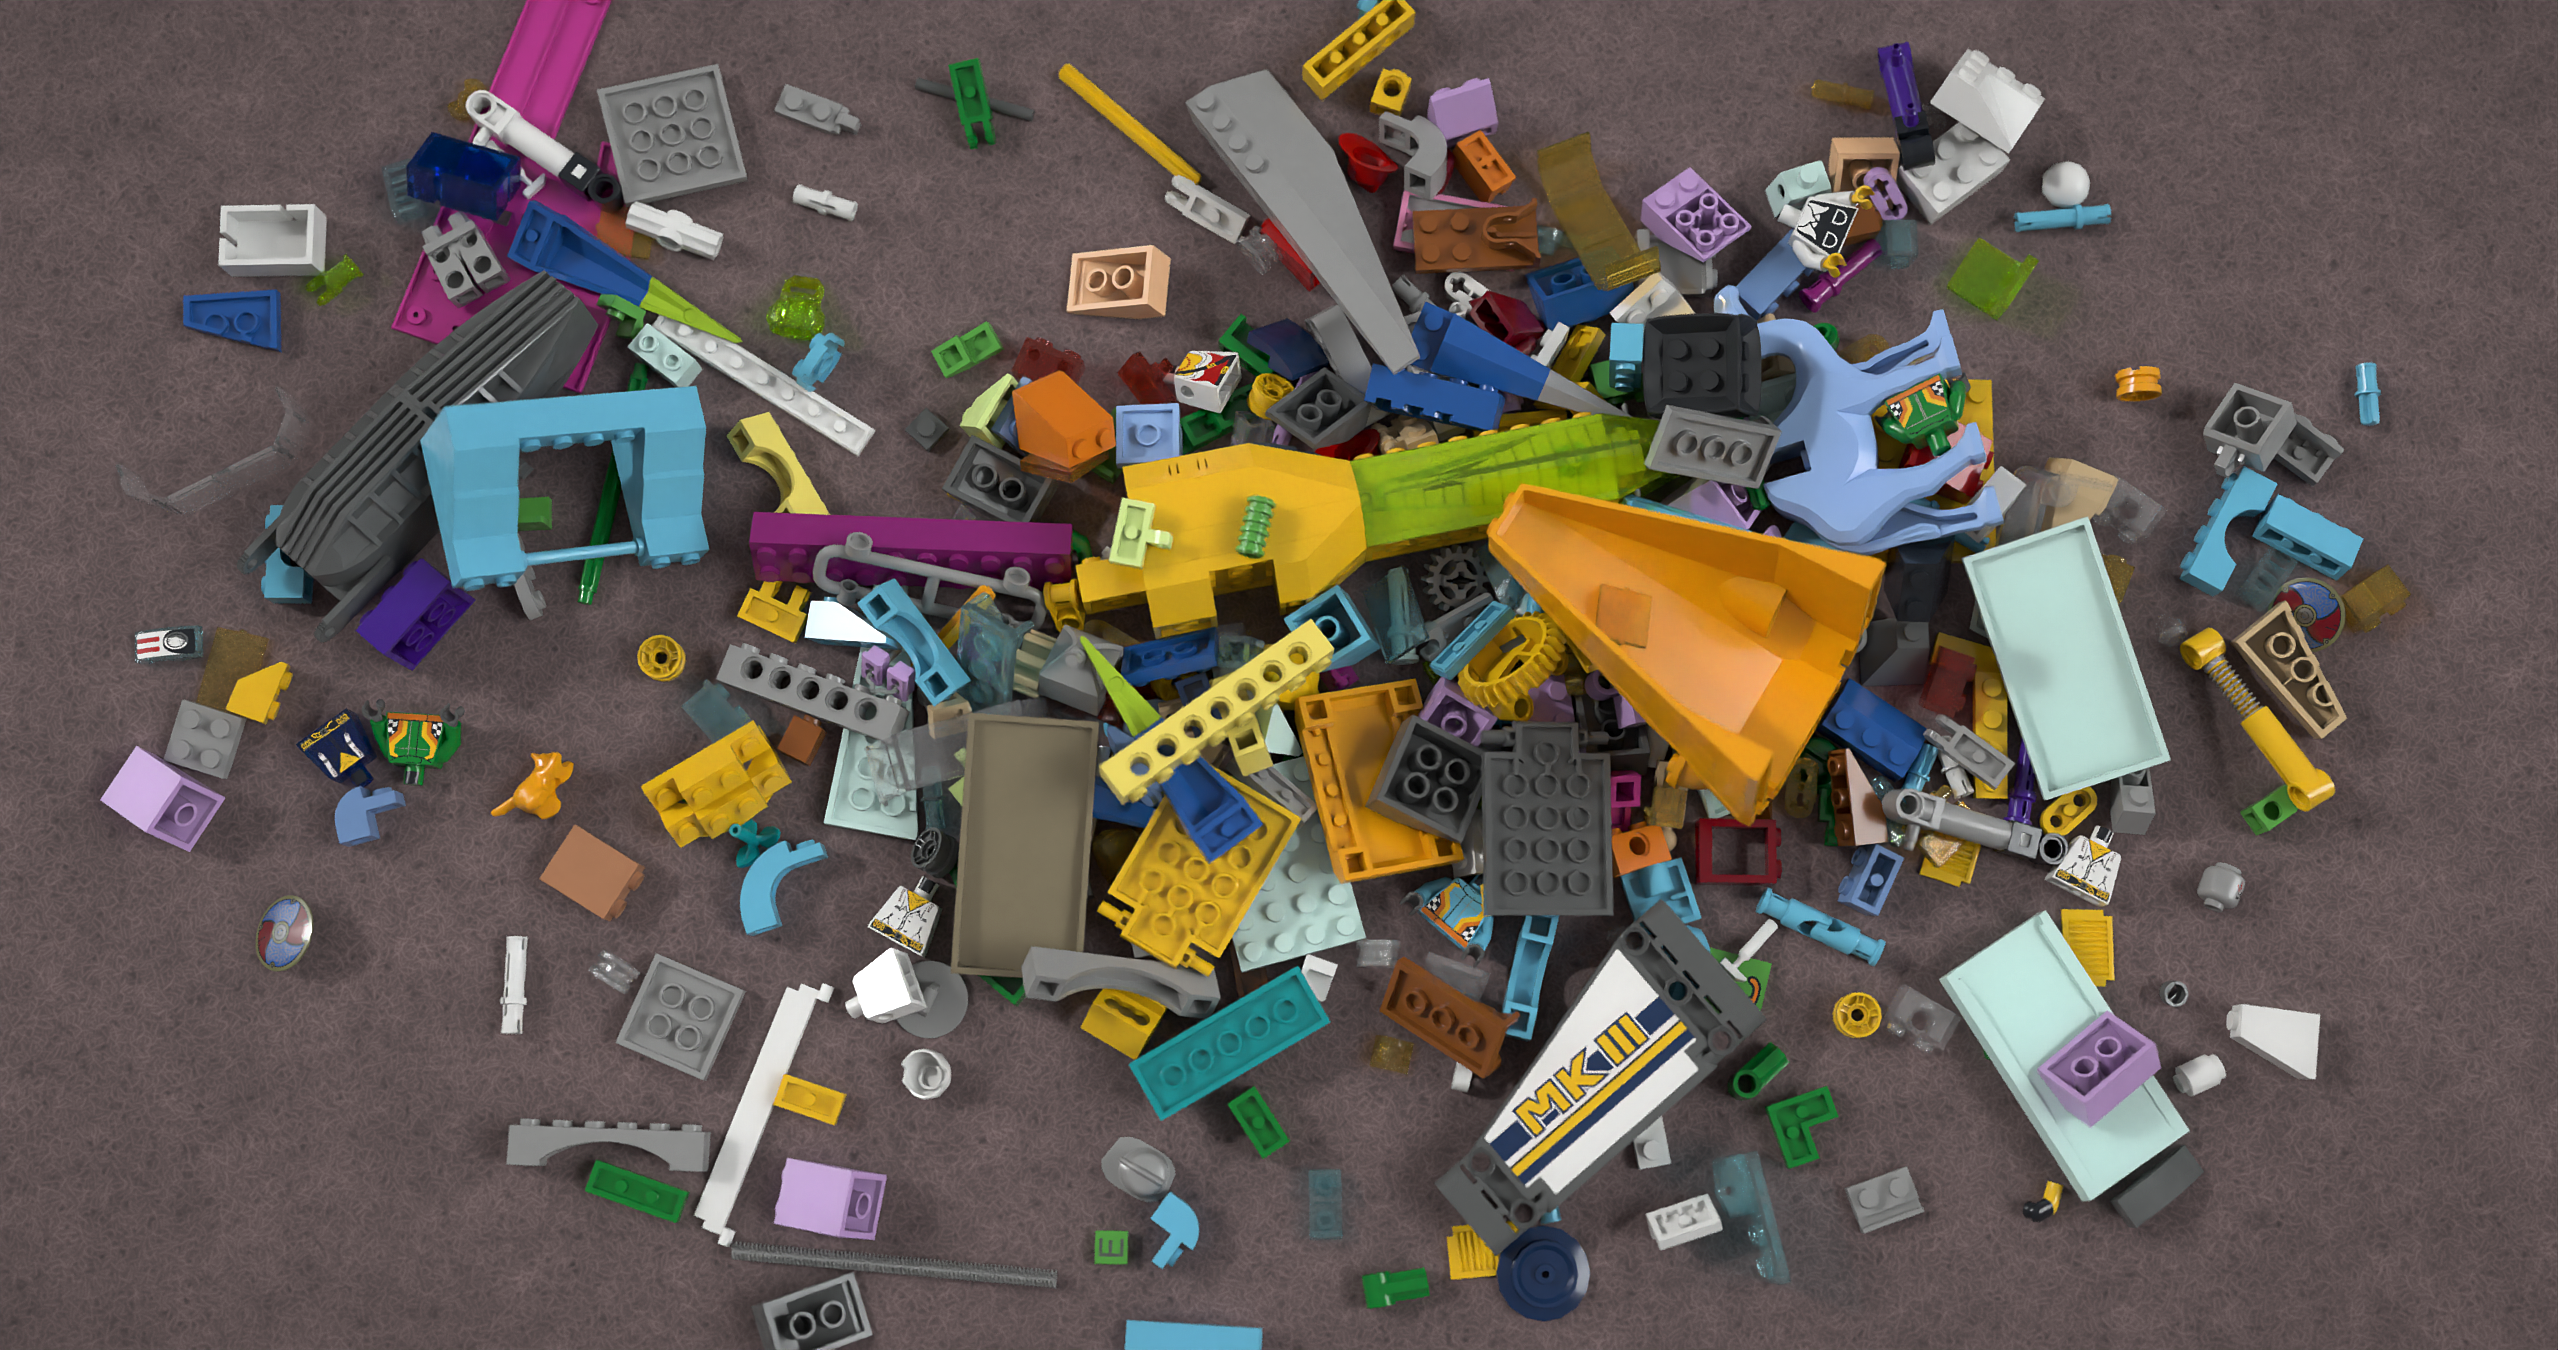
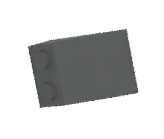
(1322, 411)
(996, 486)
(1626, 746)
(814, 1317)

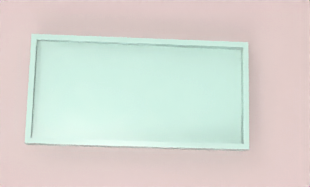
(2065, 658)
(2024, 1005)

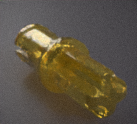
(1842, 93)

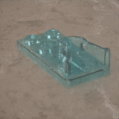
(987, 653)
(1750, 1196)

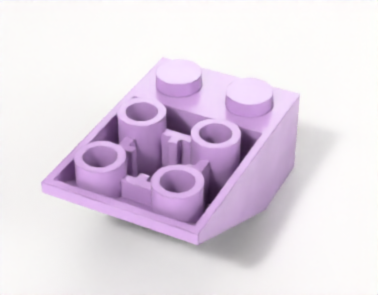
(1692, 216)

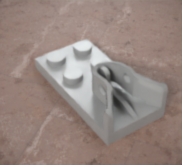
(1713, 446)

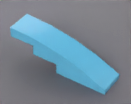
(1190, 1336)

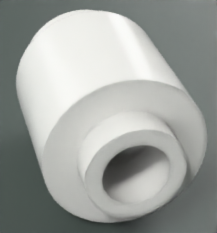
(2199, 1074)

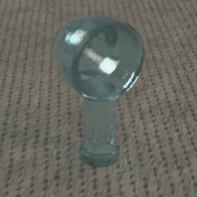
(1551, 239)

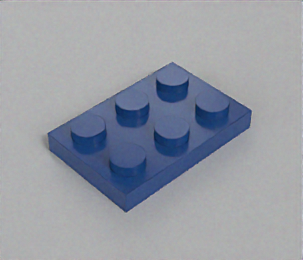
(1170, 657)

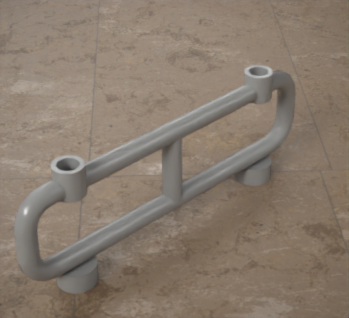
(859, 547)

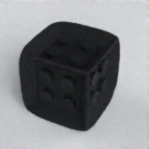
(1702, 364)

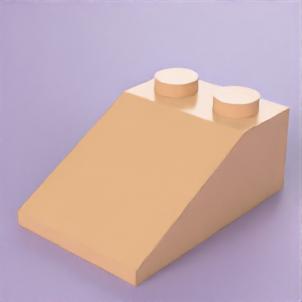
(1119, 283)

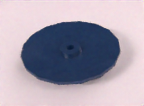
(1522, 1267)

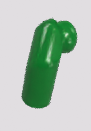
(1081, 546)

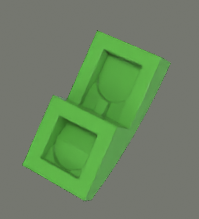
(967, 351)

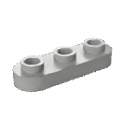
(531, 600)

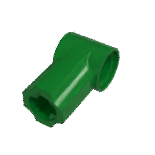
(1759, 1071)
(1388, 1287)

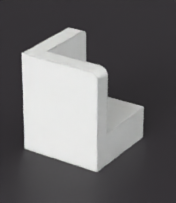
(1318, 975)

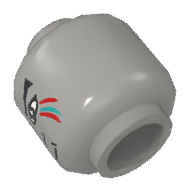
(2221, 887)

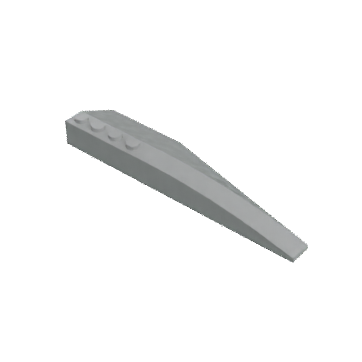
(1307, 199)

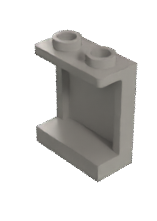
(1687, 273)

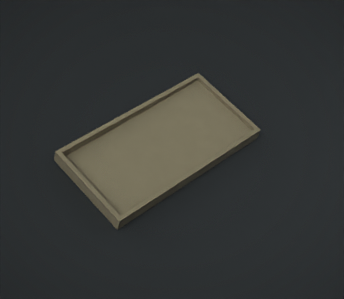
(1023, 840)

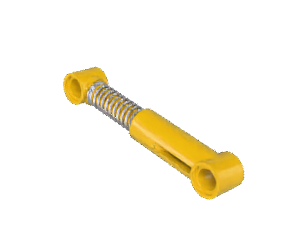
(2305, 784)

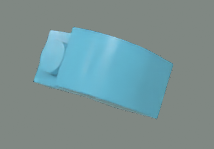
(1181, 1223)

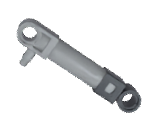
(2004, 836)

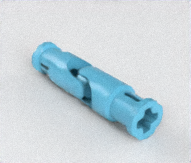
(1842, 935)

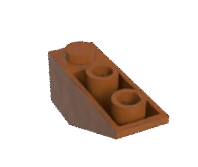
(1856, 806)

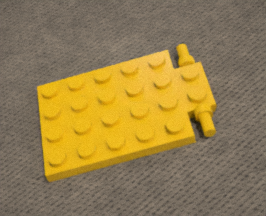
(1185, 897)

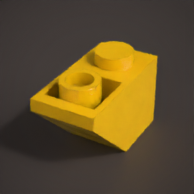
(257, 693)

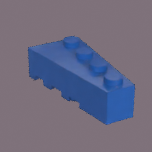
(1435, 399)

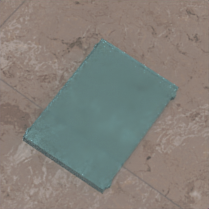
(1396, 614)

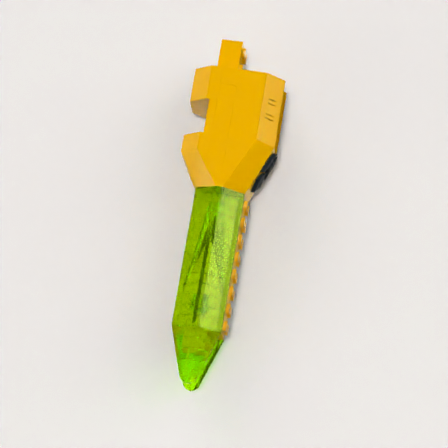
(1347, 512)

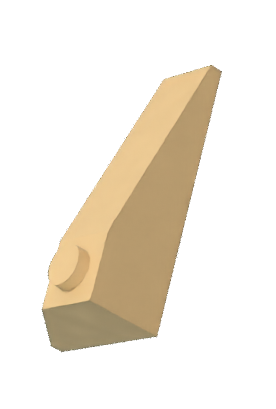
(2087, 500)

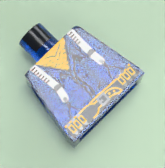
(341, 749)

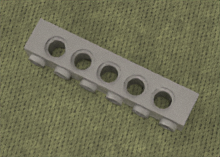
(737, 673)

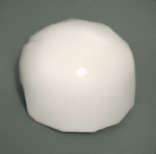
(2065, 184)
(926, 1073)

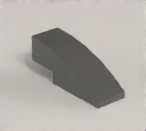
(2156, 1187)

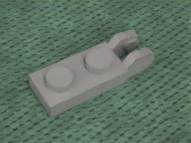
(1971, 752)

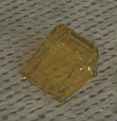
(1391, 1054)

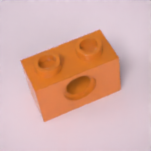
(1647, 848)

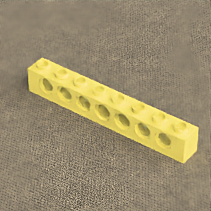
(1304, 640)

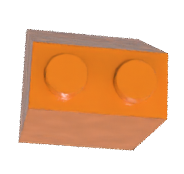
(1061, 421)

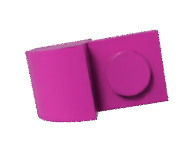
(1624, 795)

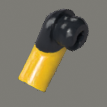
(2047, 1206)

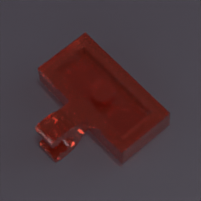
(1147, 380)

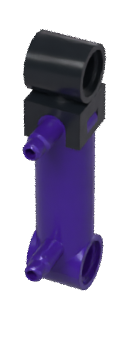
(1906, 107)

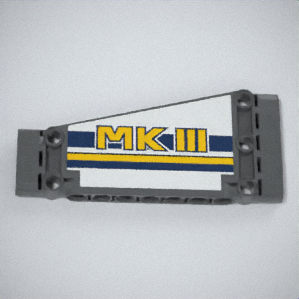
(1603, 1075)

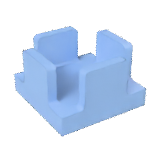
(1147, 433)

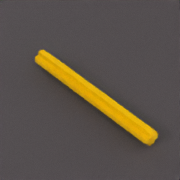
(1127, 124)

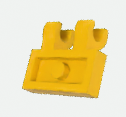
(774, 616)

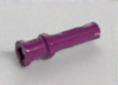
(1828, 286)

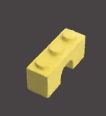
(1247, 741)

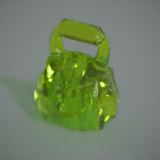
(798, 313)

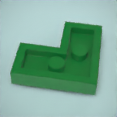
(1791, 1123)

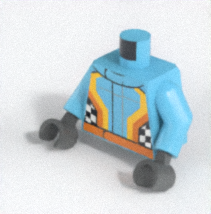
(1455, 912)

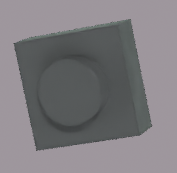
(927, 429)

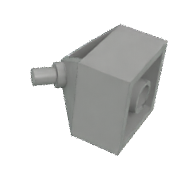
(1071, 676)

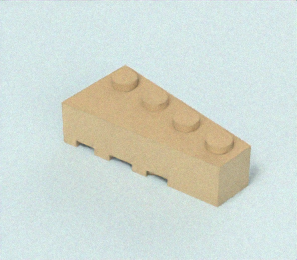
(2285, 663)

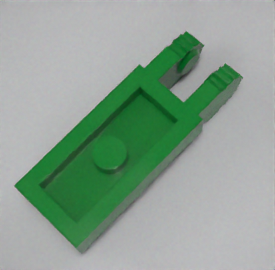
(972, 99)

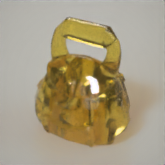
(1113, 848)

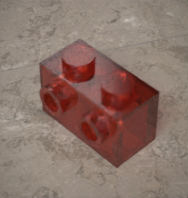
(1040, 359)
(1947, 681)

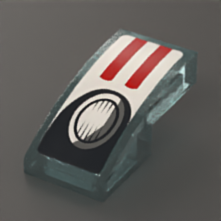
(169, 644)

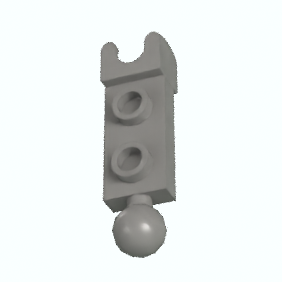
(1449, 626)

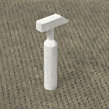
(533, 187)
(1749, 950)

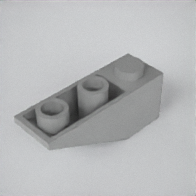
(2132, 802)

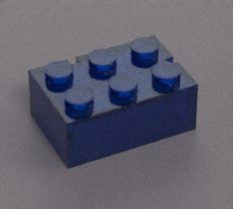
(463, 176)

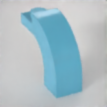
(761, 882)

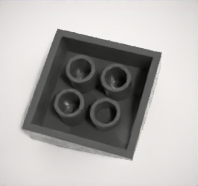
(1429, 780)

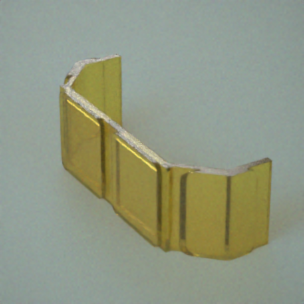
(1590, 216)

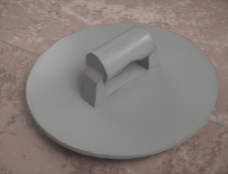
(944, 997)

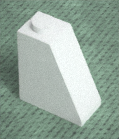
(2278, 1036)

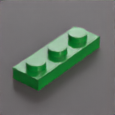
(637, 1191)

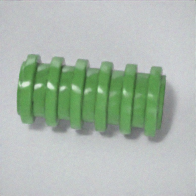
(1255, 526)

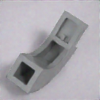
(1425, 143)

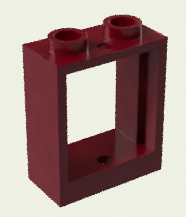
(1703, 853)

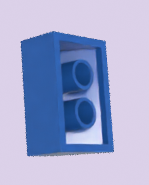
(1569, 296)
(1873, 730)

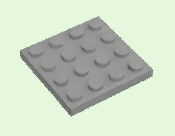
(672, 135)

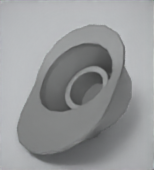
(1138, 1169)

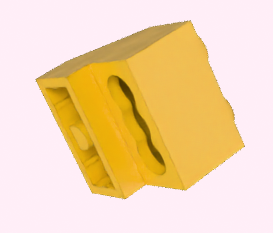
(1123, 1020)

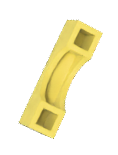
(762, 443)

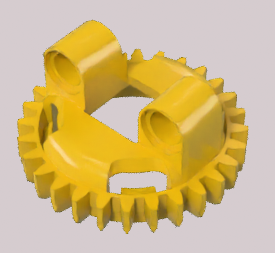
(1486, 675)

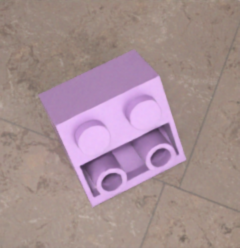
(1464, 111)

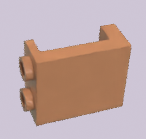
(593, 874)

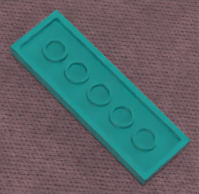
(1229, 1043)

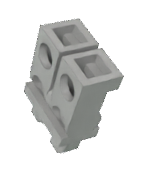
(463, 248)

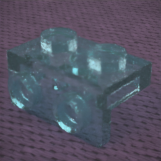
(714, 712)

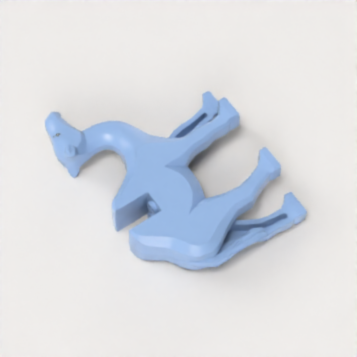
(1833, 430)

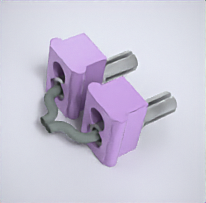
(876, 668)

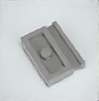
(1884, 1199)

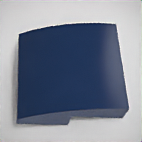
(1290, 349)

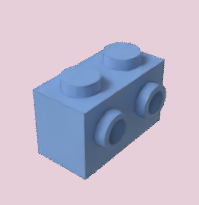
(1869, 879)

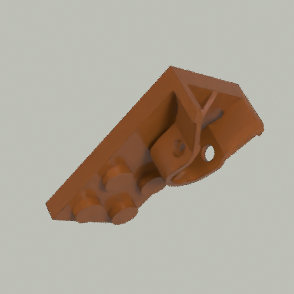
(1476, 239)
(1446, 1018)

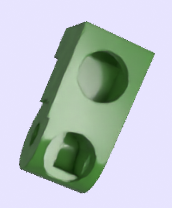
(2269, 811)

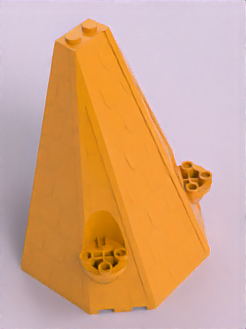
(1737, 635)

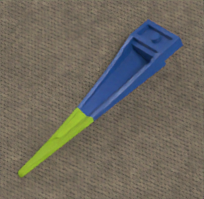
(580, 258)
(1203, 800)

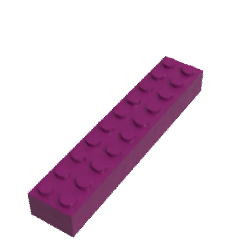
(788, 543)

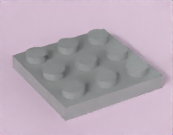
(680, 1017)

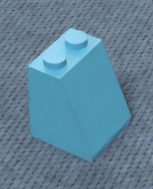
(1340, 624)

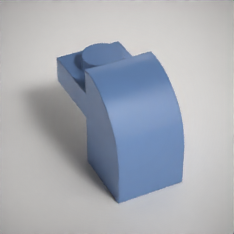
(357, 810)

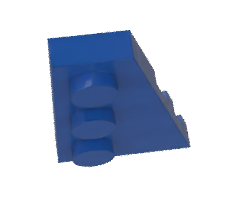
(237, 316)

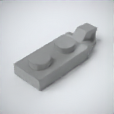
(815, 112)

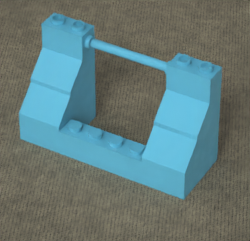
(475, 468)

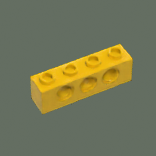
(1357, 46)

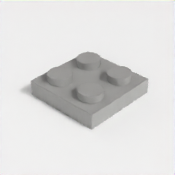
(205, 739)

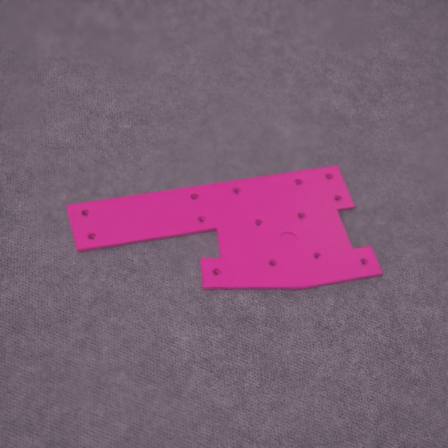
(538, 82)

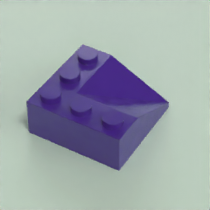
(414, 614)

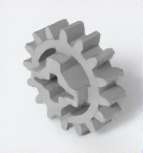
(1449, 566)

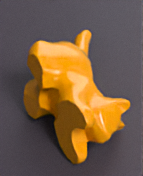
(537, 791)

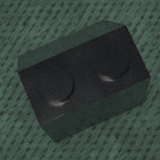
(1918, 578)

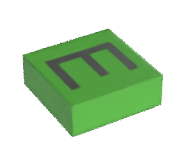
(1111, 1247)

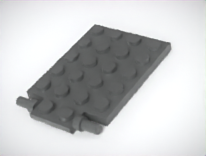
(1546, 822)

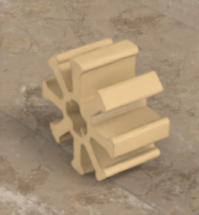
(1030, 661)

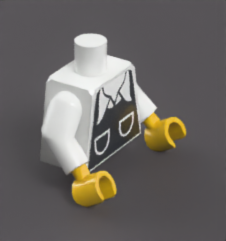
(1824, 227)

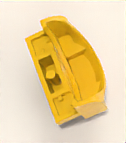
(718, 786)

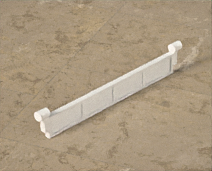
(756, 1108)

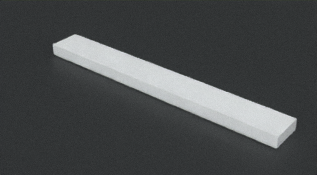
(769, 384)

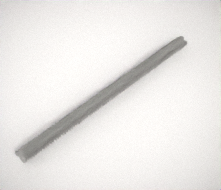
(896, 1266)

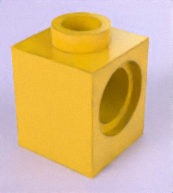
(1395, 80)

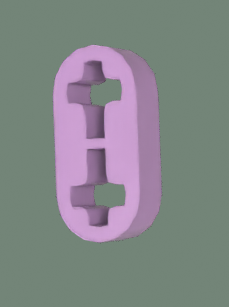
(1891, 191)

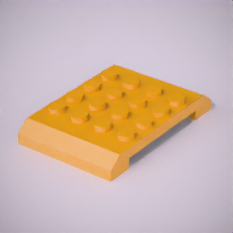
(1344, 749)

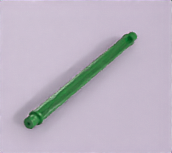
(607, 506)

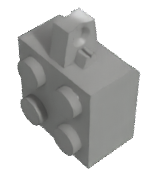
(2248, 429)

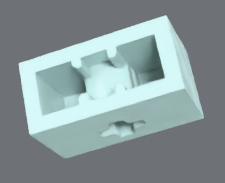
(664, 357)

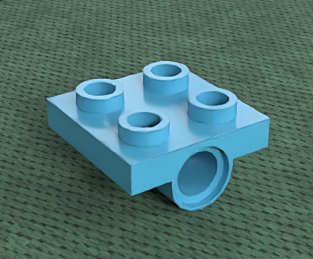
(1664, 882)

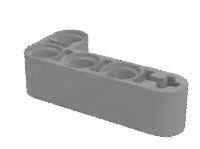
(1343, 351)

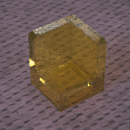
(1667, 807)

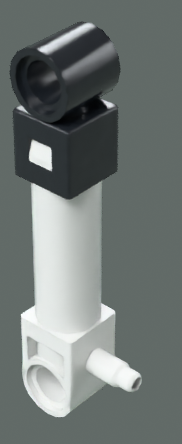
(571, 168)

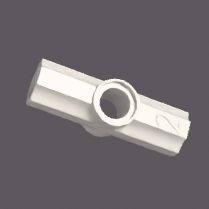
(674, 230)

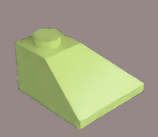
(986, 409)

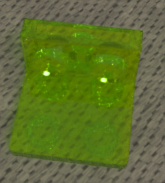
(1990, 278)

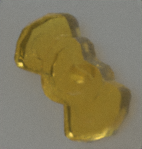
(458, 108)

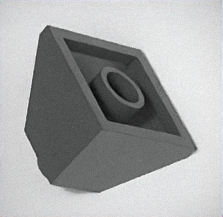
(1894, 653)

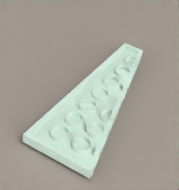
(853, 795)

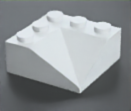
(1988, 100)

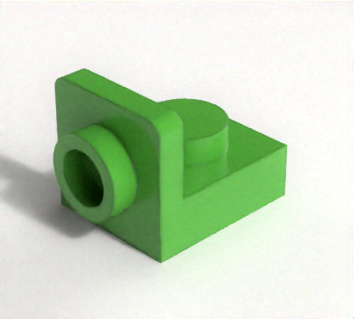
(625, 312)

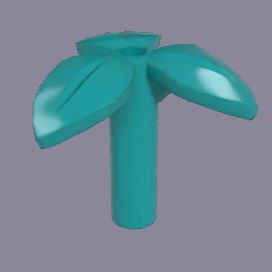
(748, 833)

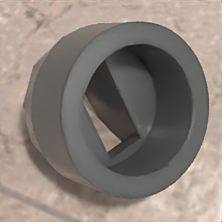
(2176, 997)

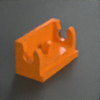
(1482, 167)

